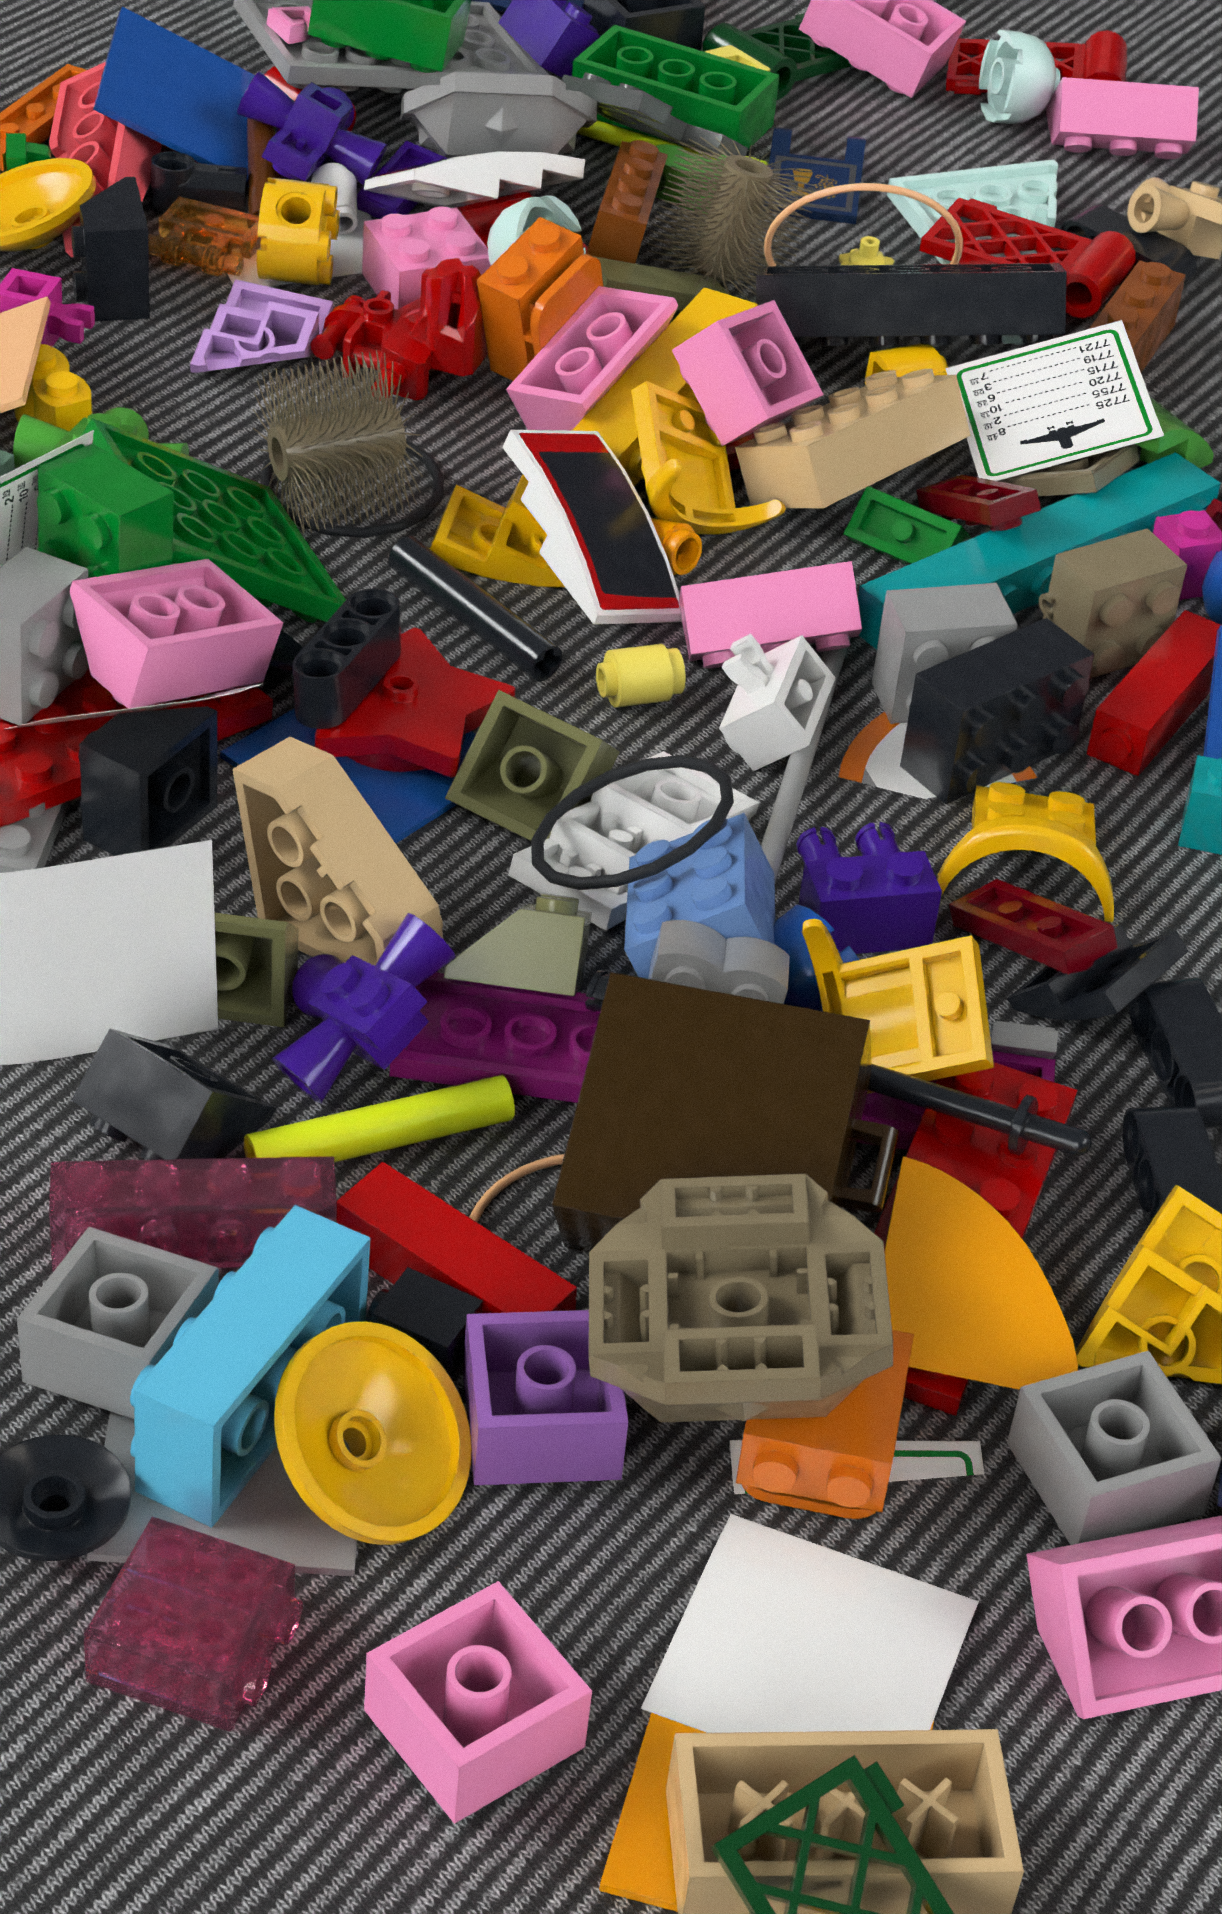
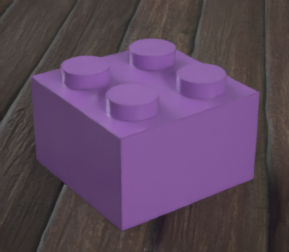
(535, 1404)

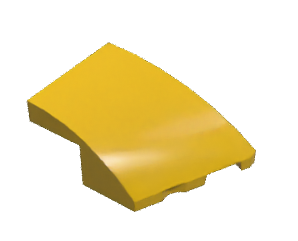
(493, 539)
(1167, 1296)

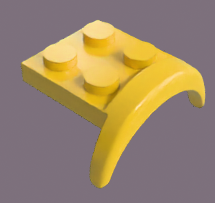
(688, 466)
(1014, 820)
(920, 1003)

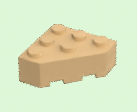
(324, 855)

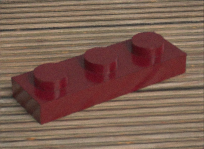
(979, 501)
(1034, 926)

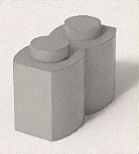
(703, 959)

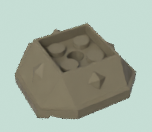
(738, 1300)

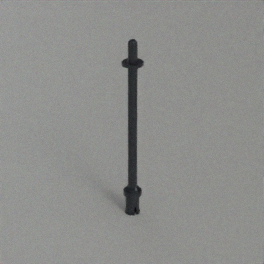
(1020, 1123)

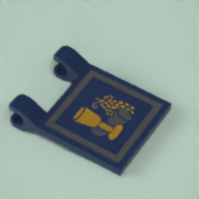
(824, 174)

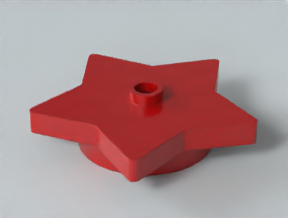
(414, 713)

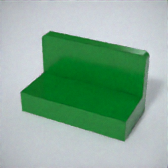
(900, 528)

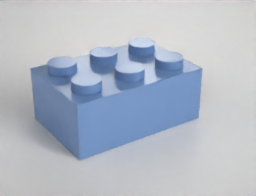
(719, 885)

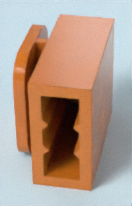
(534, 293)
(832, 1461)

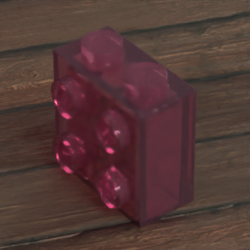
(192, 1624)

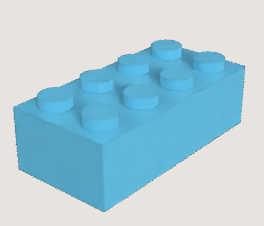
(212, 1396)

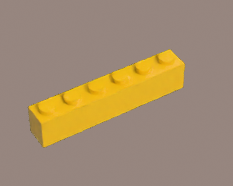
(615, 412)

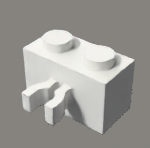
(775, 699)

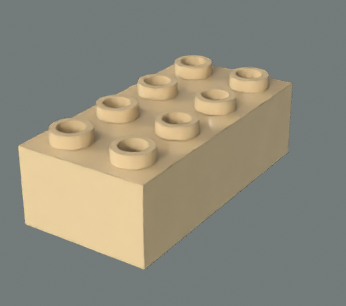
(853, 439)
(952, 1815)

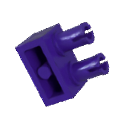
(550, 31)
(871, 899)

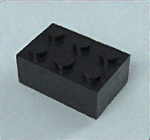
(996, 710)

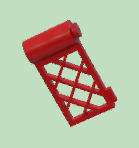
(1098, 59)
(1091, 265)

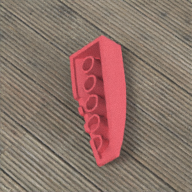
(97, 140)

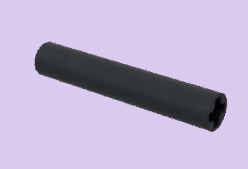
(475, 608)

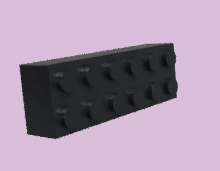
(918, 301)

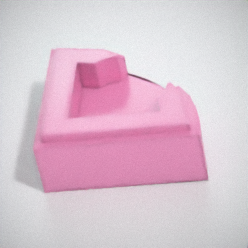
(290, 23)

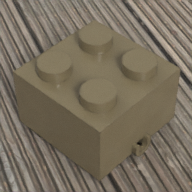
(1115, 597)

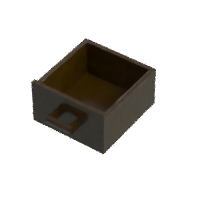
(714, 1090)

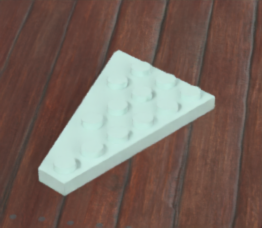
(1017, 189)

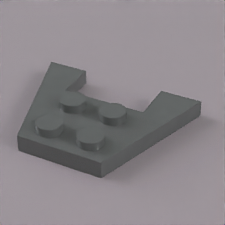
(647, 114)

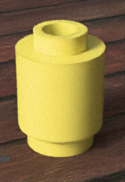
(640, 675)

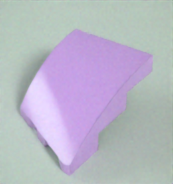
(260, 328)

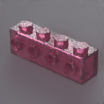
(186, 1205)

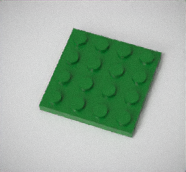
(232, 525)

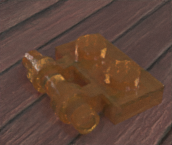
(205, 237)

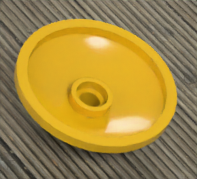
(42, 201)
(401, 1429)

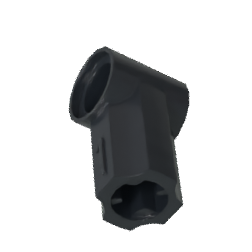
(178, 175)

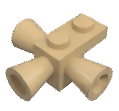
(1180, 214)

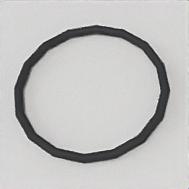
(364, 532)
(646, 870)

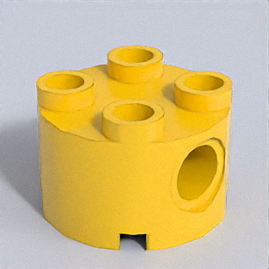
(297, 231)

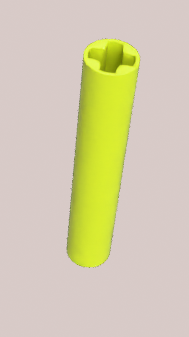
(389, 1123)

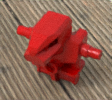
(433, 332)

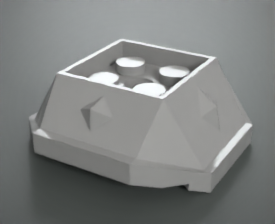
(498, 113)

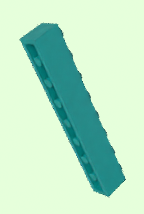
(1025, 555)

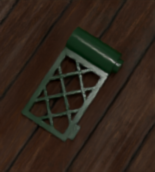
(781, 49)
(878, 1802)

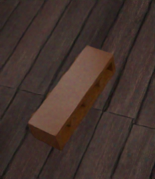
(627, 202)
(1147, 307)

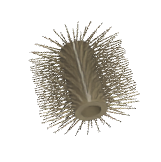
(731, 215)
(336, 441)

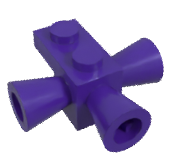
(310, 130)
(362, 1006)

